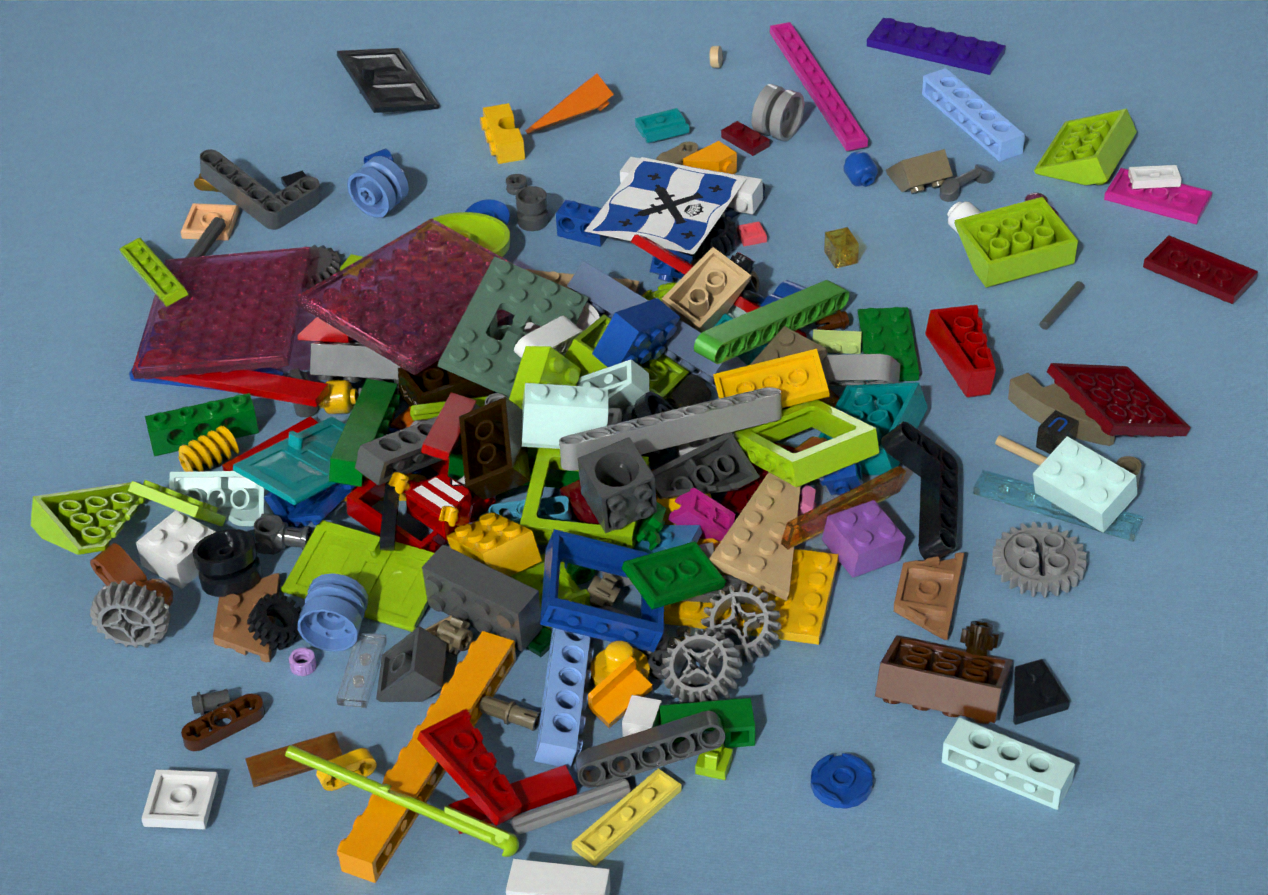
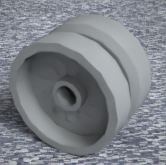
(778, 112)

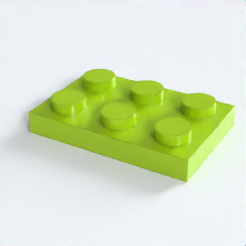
(178, 501)

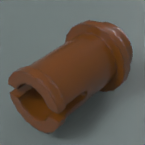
(834, 321)

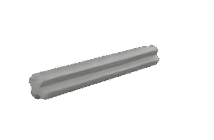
(570, 806)

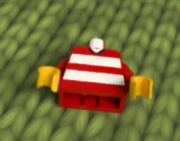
(436, 501)

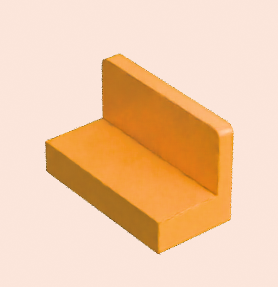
(612, 695)

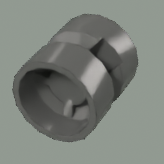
(531, 208)

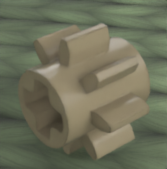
(603, 591)
(455, 634)

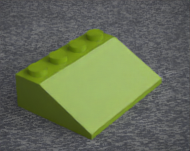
(1088, 148)
(1016, 241)
(663, 372)

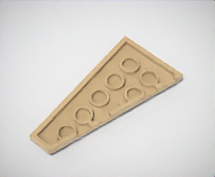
(753, 543)

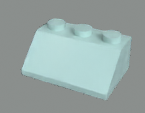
(560, 411)

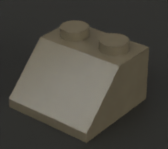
(921, 171)

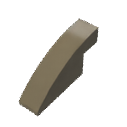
(1042, 402)

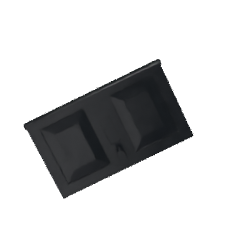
(387, 80)

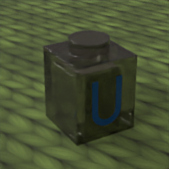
(1055, 430)

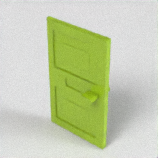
(389, 577)

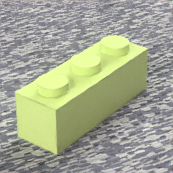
(838, 341)

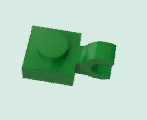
(651, 526)

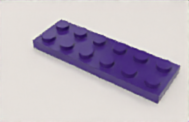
(936, 46)

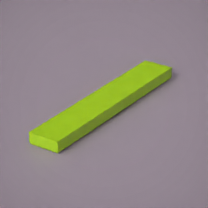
(153, 272)

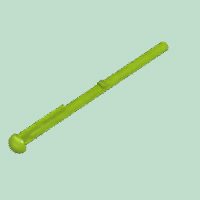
(449, 816)

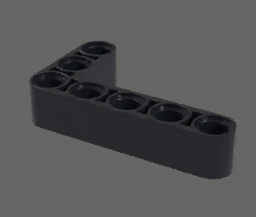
(937, 487)

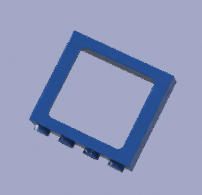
(588, 620)

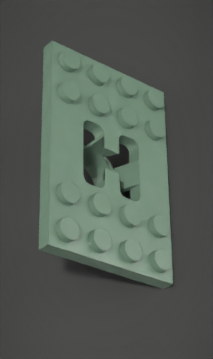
(526, 296)

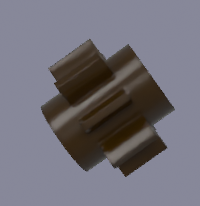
(979, 638)

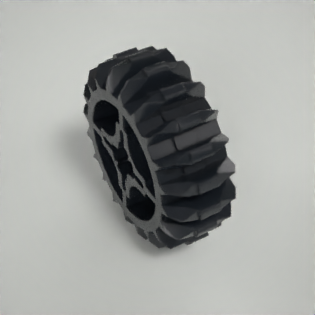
(721, 237)

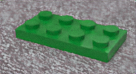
(890, 333)

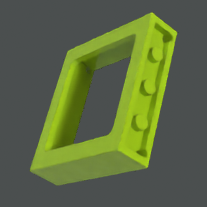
(851, 443)
(543, 528)

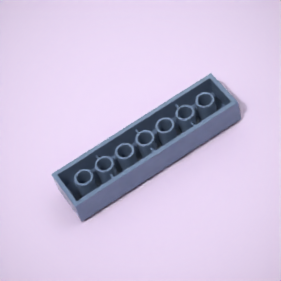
(611, 296)

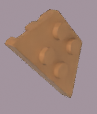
(929, 593)
(232, 617)

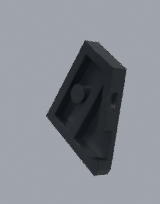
(1036, 693)

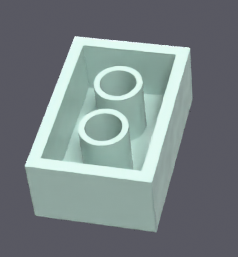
(1085, 484)

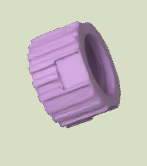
(302, 669)

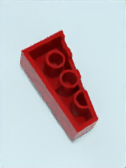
(962, 347)

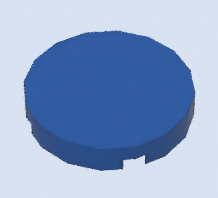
(841, 781)

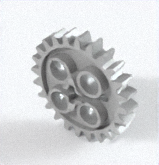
(1059, 556)

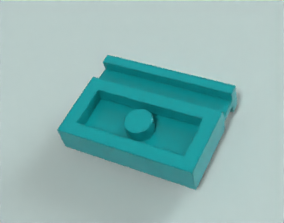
(662, 125)

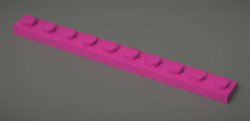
(819, 87)

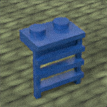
(310, 510)

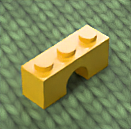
(500, 133)

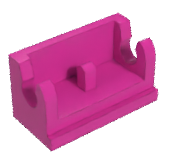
(703, 511)

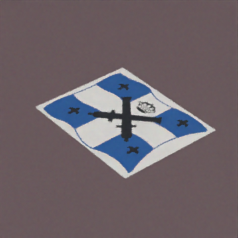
(667, 204)

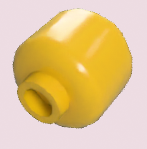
(340, 397)

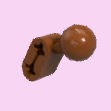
(116, 565)

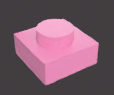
(806, 500)

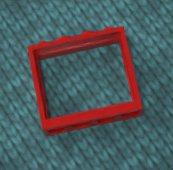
(363, 498)

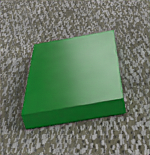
(673, 575)

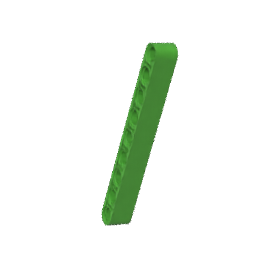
(764, 323)

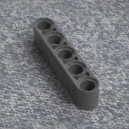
(640, 761)

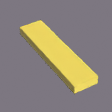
(626, 817)

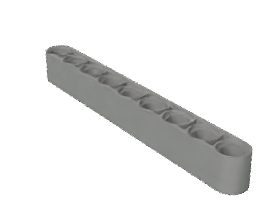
(678, 425)

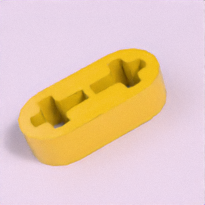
(358, 761)

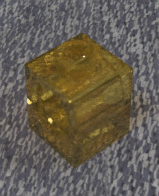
(841, 247)

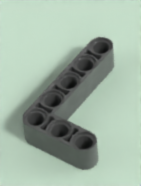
(267, 208)

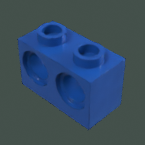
(573, 220)

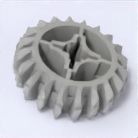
(130, 614)
(751, 620)
(721, 649)

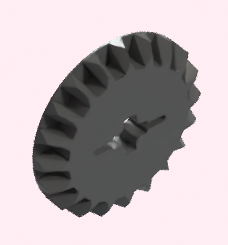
(323, 264)

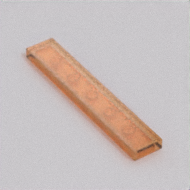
(814, 521)

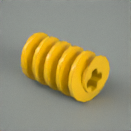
(206, 449)

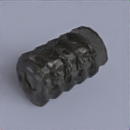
(690, 392)

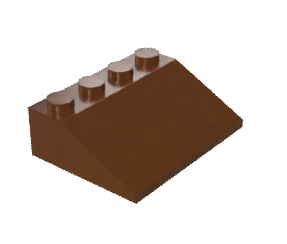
(943, 679)

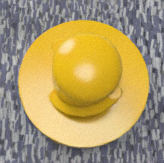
(612, 657)

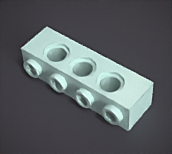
(1008, 763)

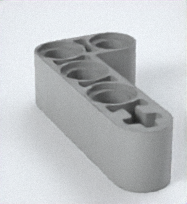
(860, 369)

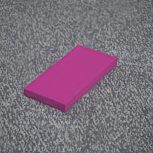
(1180, 203)

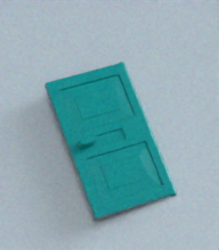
(296, 465)

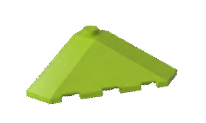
(84, 518)

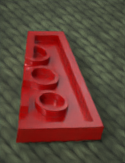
(465, 758)

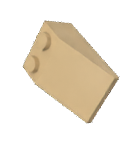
(707, 290)

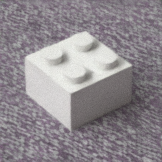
(169, 548)

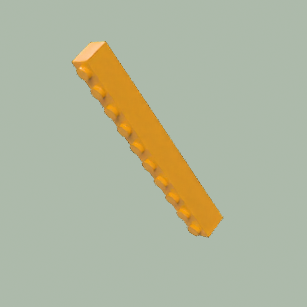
(416, 772)

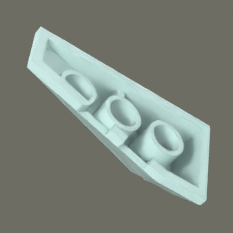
(230, 492)

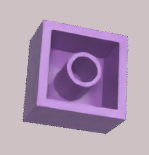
(863, 538)

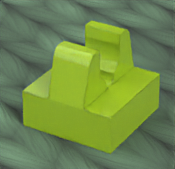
(714, 763)

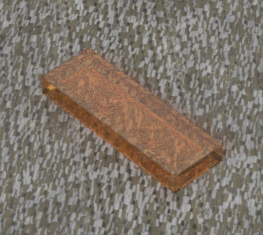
(276, 766)

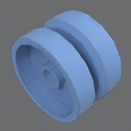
(377, 186)

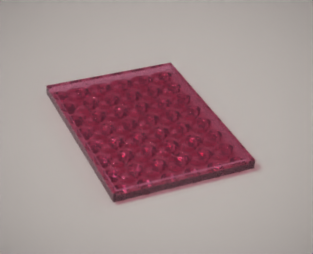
(405, 294)
(233, 318)

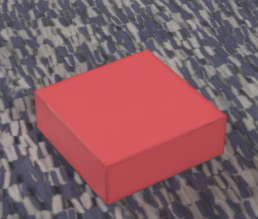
(751, 234)

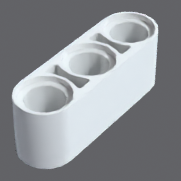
(557, 334)

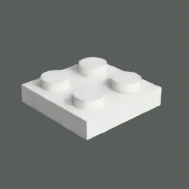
(180, 799)

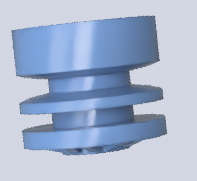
(333, 612)

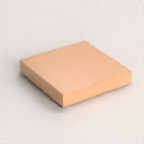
(202, 215)

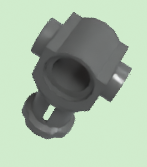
(274, 535)

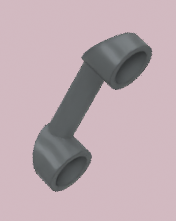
(950, 188)

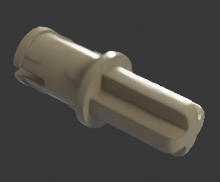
(509, 712)

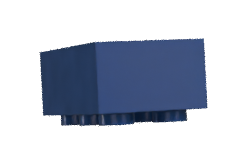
(637, 333)

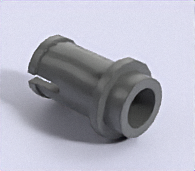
(209, 701)

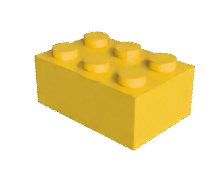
(497, 544)

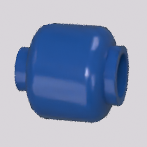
(860, 169)

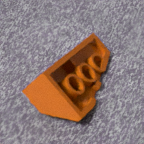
(583, 100)

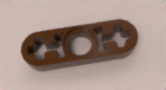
(207, 738)

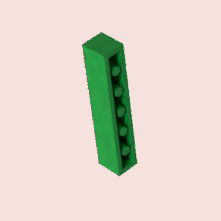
(367, 422)

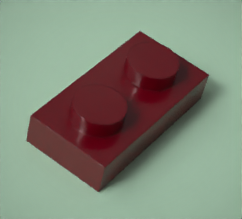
(745, 138)

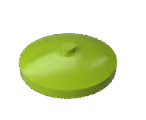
(479, 228)

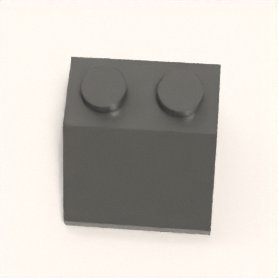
(412, 668)

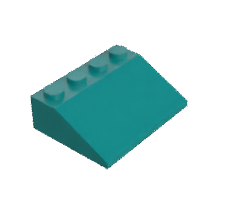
(883, 408)

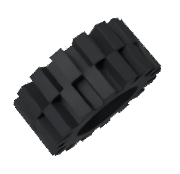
(270, 632)

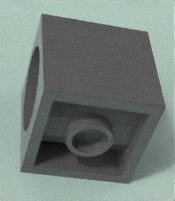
(617, 485)

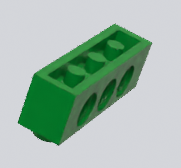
(180, 426)

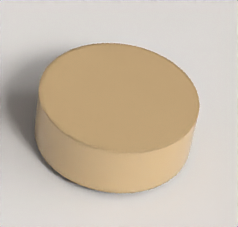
(716, 56)

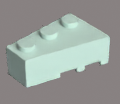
(624, 382)

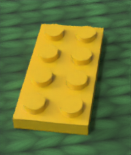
(796, 375)

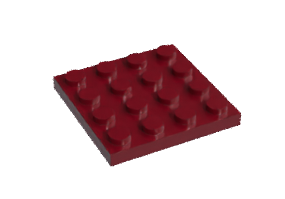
(1118, 400)

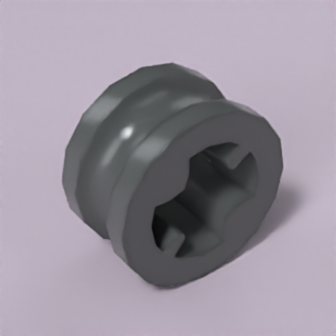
(515, 182)
(655, 660)

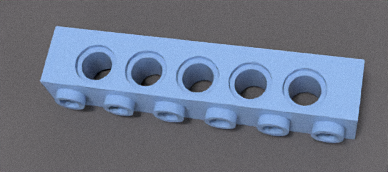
(973, 114)
(564, 698)

